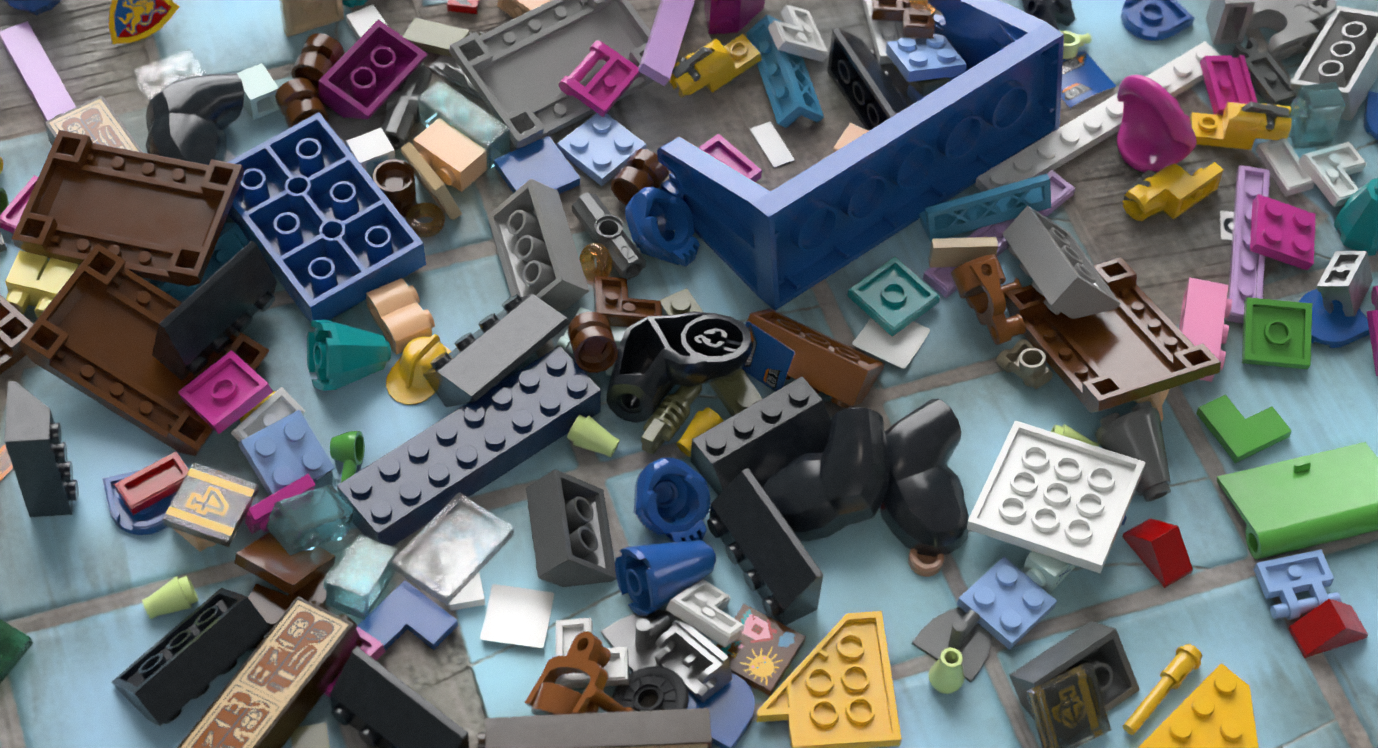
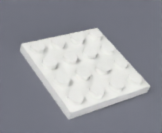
(1056, 496)

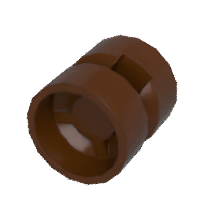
(317, 58)
(299, 101)
(639, 172)
(398, 183)
(592, 342)

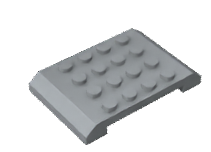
(526, 58)

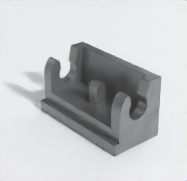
(1346, 280)
(694, 660)

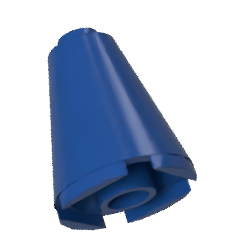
(661, 572)

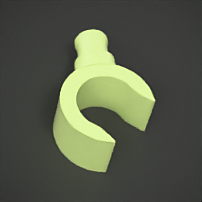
(1073, 42)

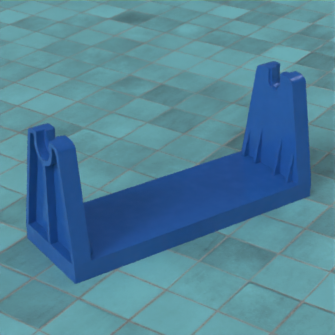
(885, 178)

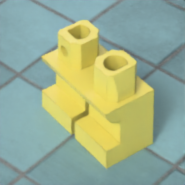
(36, 281)

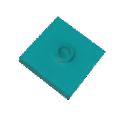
(893, 296)

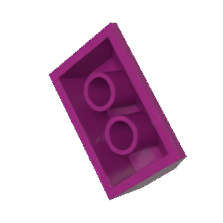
(730, 15)
(369, 72)

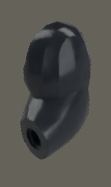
(190, 117)
(671, 352)
(924, 495)

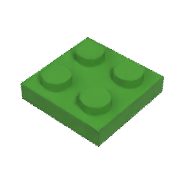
(1277, 333)

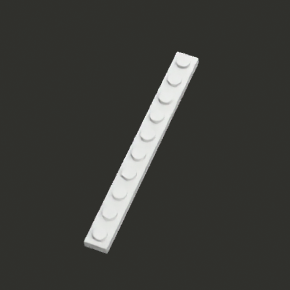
(1091, 126)

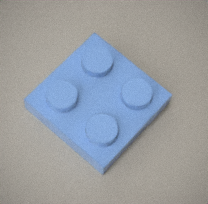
(925, 58)
(600, 147)
(285, 453)
(1007, 602)

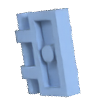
(1293, 575)

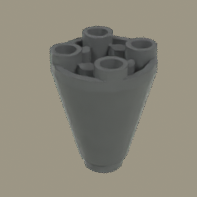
(1139, 437)

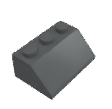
(570, 531)
(1090, 644)

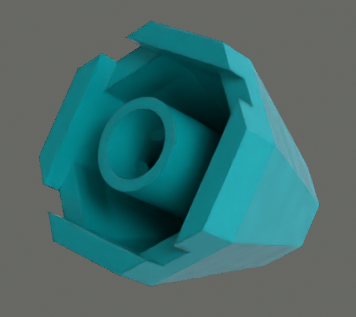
(1360, 219)
(344, 354)

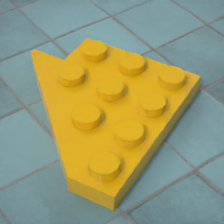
(840, 690)
(1210, 717)

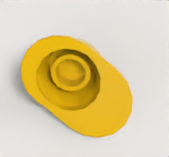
(406, 379)

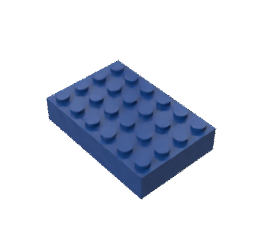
(321, 220)

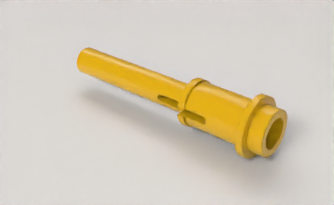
(1186, 660)

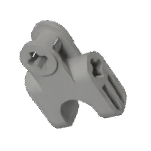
(1294, 20)

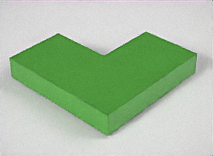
(1239, 435)

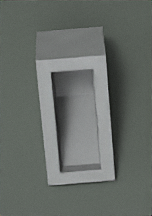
(1229, 20)

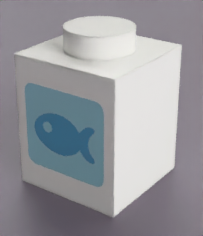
(371, 149)

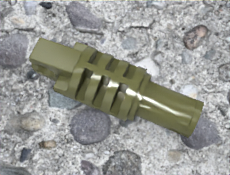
(668, 417)

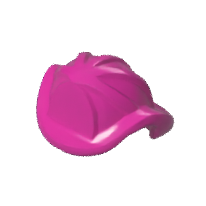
(1152, 126)

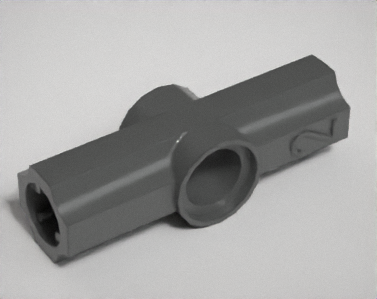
(403, 106)
(608, 230)

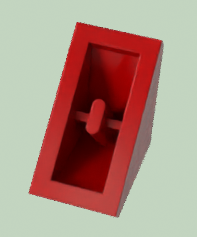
(1160, 549)
(1327, 628)

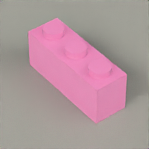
(1203, 316)

